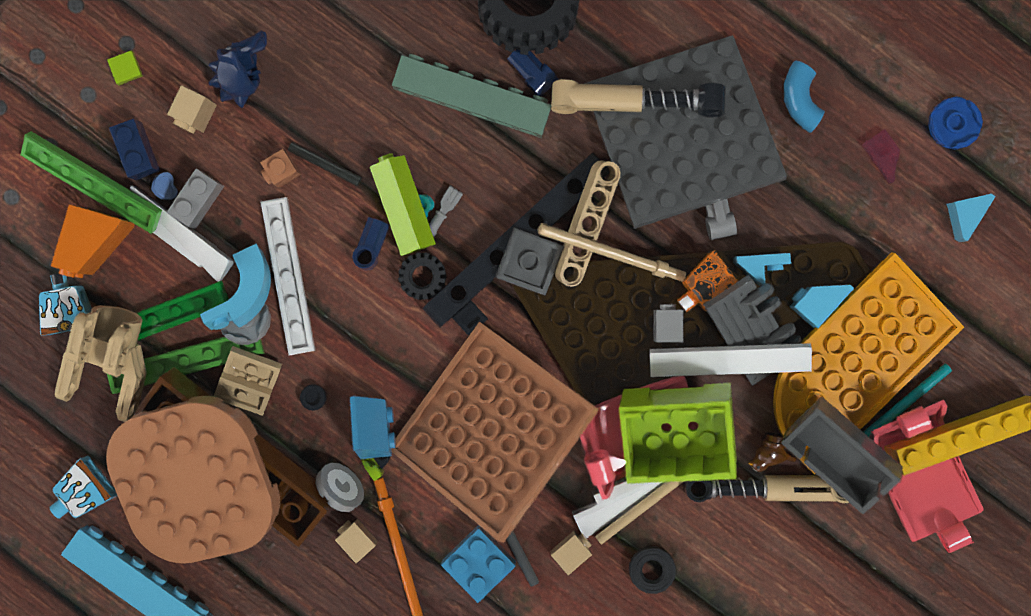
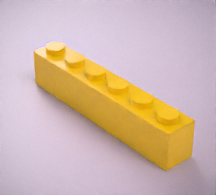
(962, 435)

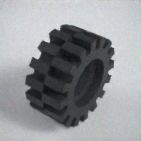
(406, 272)

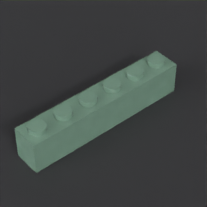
(471, 96)

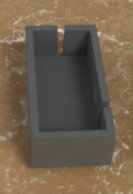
(842, 455)

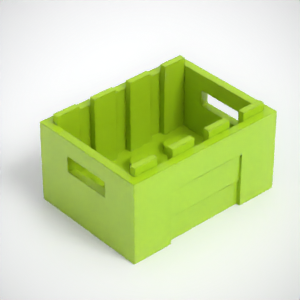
(681, 452)

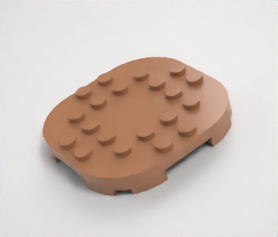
(192, 480)

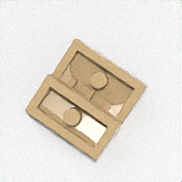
(247, 380)

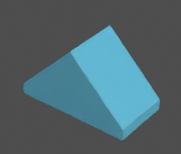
(967, 214)

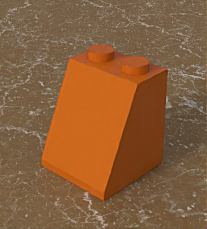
(87, 241)

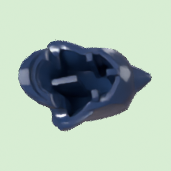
(237, 69)

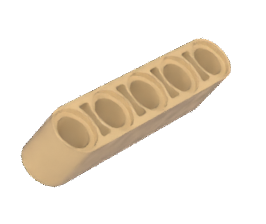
(597, 214)

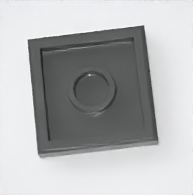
(529, 261)

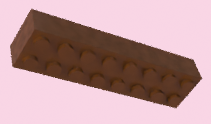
(299, 499)

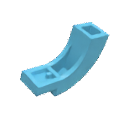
(250, 295)

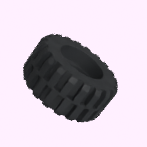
(528, 32)

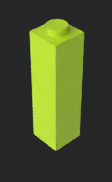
(402, 204)

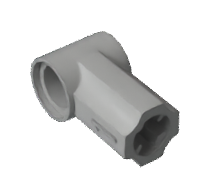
(720, 220)

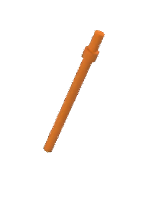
(385, 505)

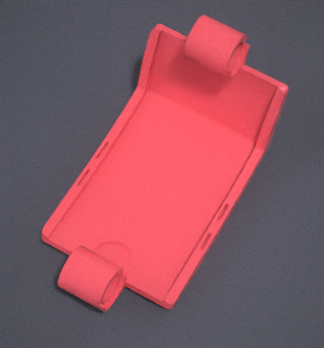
(604, 439)
(936, 496)

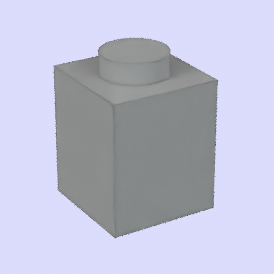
(668, 324)

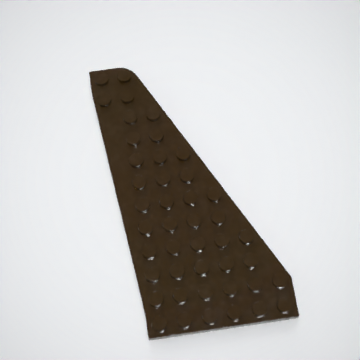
(606, 322)

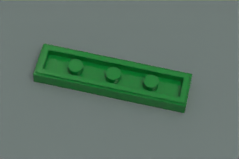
(181, 309)

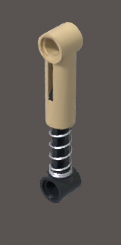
(573, 97)
(770, 487)

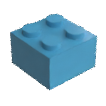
(478, 563)

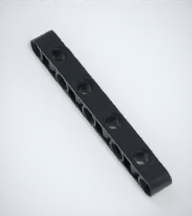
(482, 271)

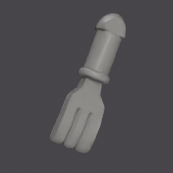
(447, 204)

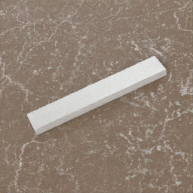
(288, 276)
(731, 360)

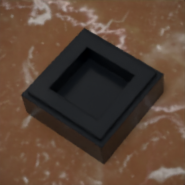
(469, 317)

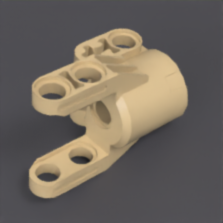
(110, 341)

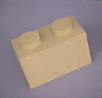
(191, 110)

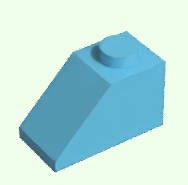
(819, 302)

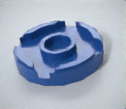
(955, 123)

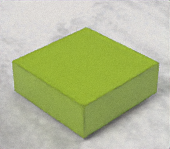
(125, 67)

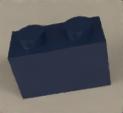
(134, 149)

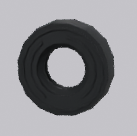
(663, 581)

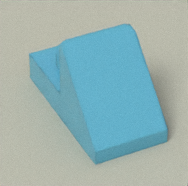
(754, 265)

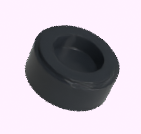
(313, 397)

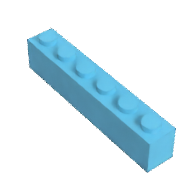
(129, 576)

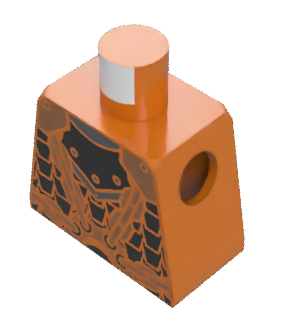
(706, 282)

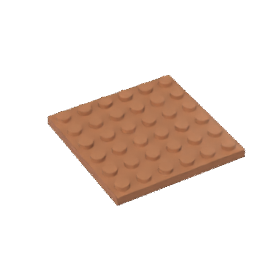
(493, 431)

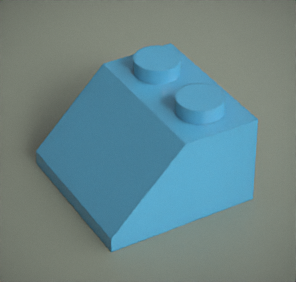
(371, 427)

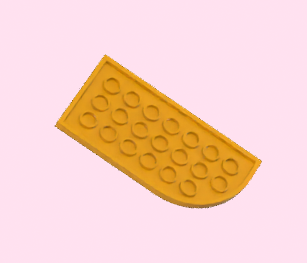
(868, 347)

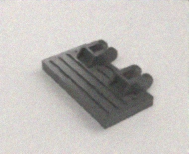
(747, 324)

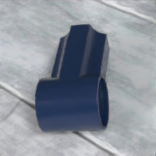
(536, 75)
(372, 241)

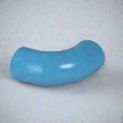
(798, 97)

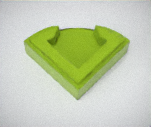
(372, 468)

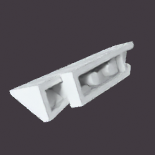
(189, 242)
(603, 512)

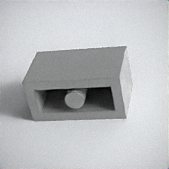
(195, 199)

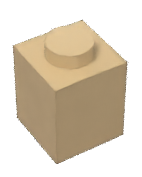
(355, 540)
(572, 552)

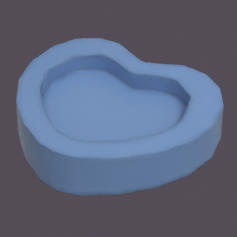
(163, 186)

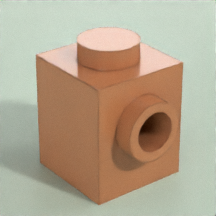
(279, 169)

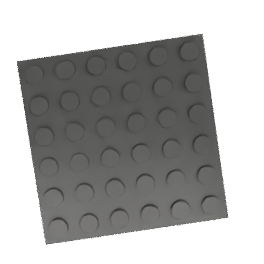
(676, 156)

